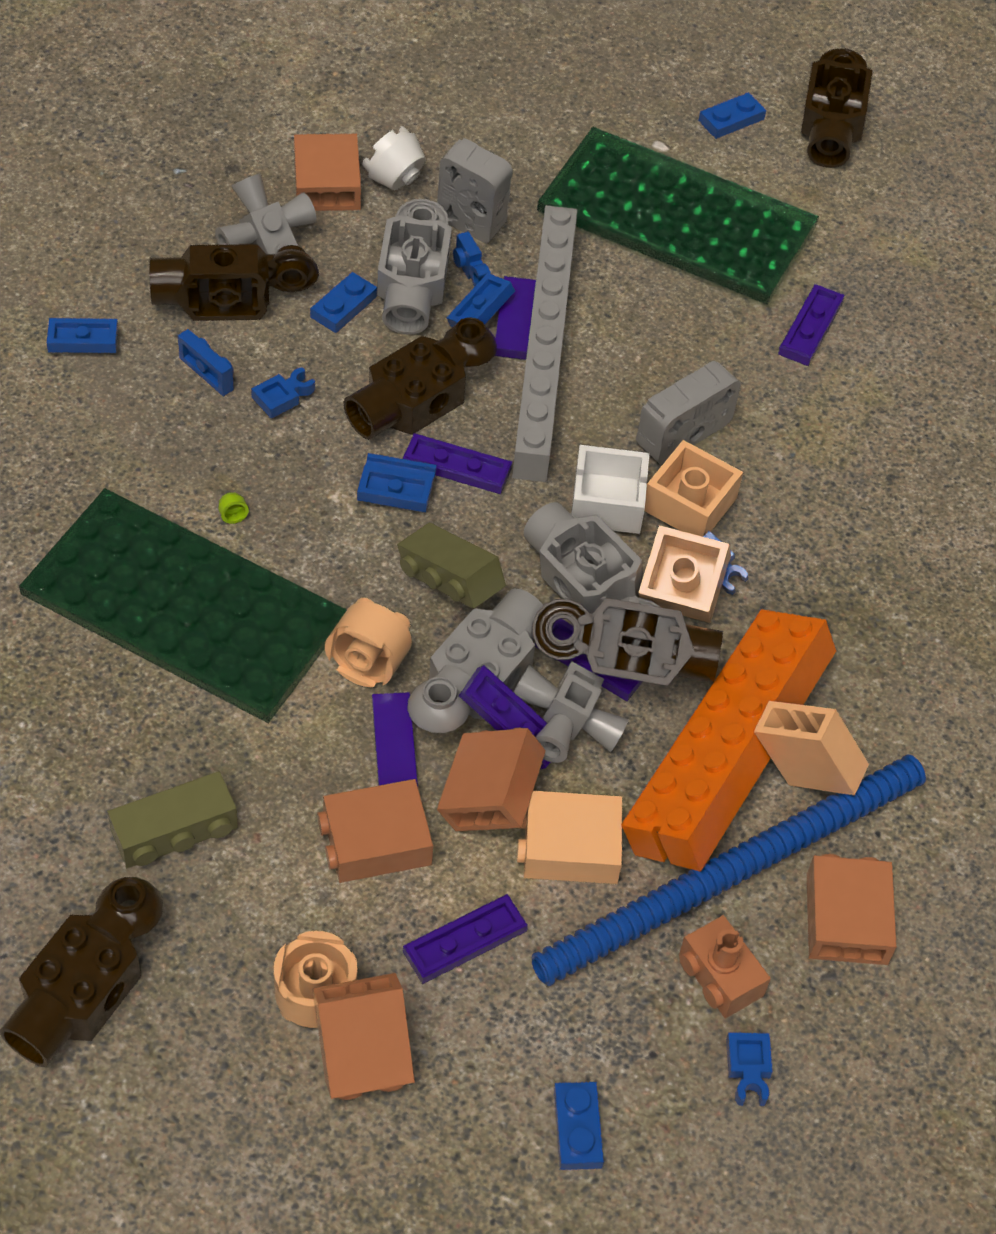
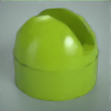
(233, 508)

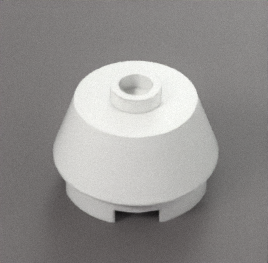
(395, 159)

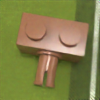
(723, 967)

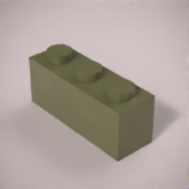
(451, 565)
(173, 820)

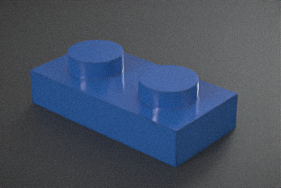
(732, 115)
(482, 300)
(343, 302)
(82, 335)
(205, 362)
(578, 1126)

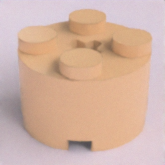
(369, 643)
(307, 958)

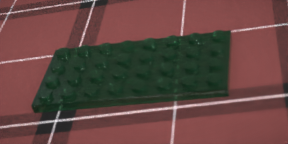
(680, 214)
(184, 604)

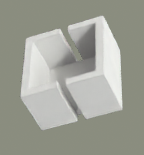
(611, 486)

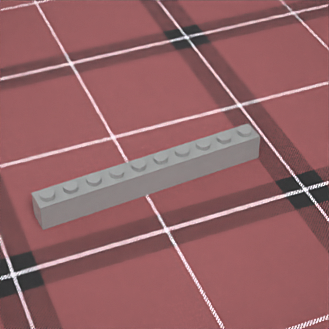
(545, 345)

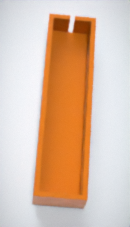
(717, 751)

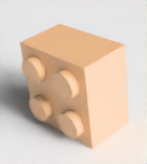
(692, 490)
(685, 573)

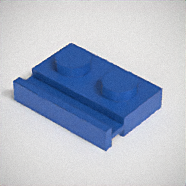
(396, 482)

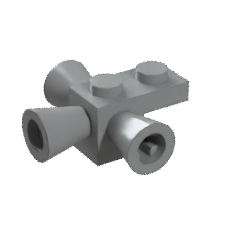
(266, 223)
(569, 710)

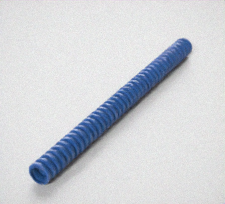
(726, 871)

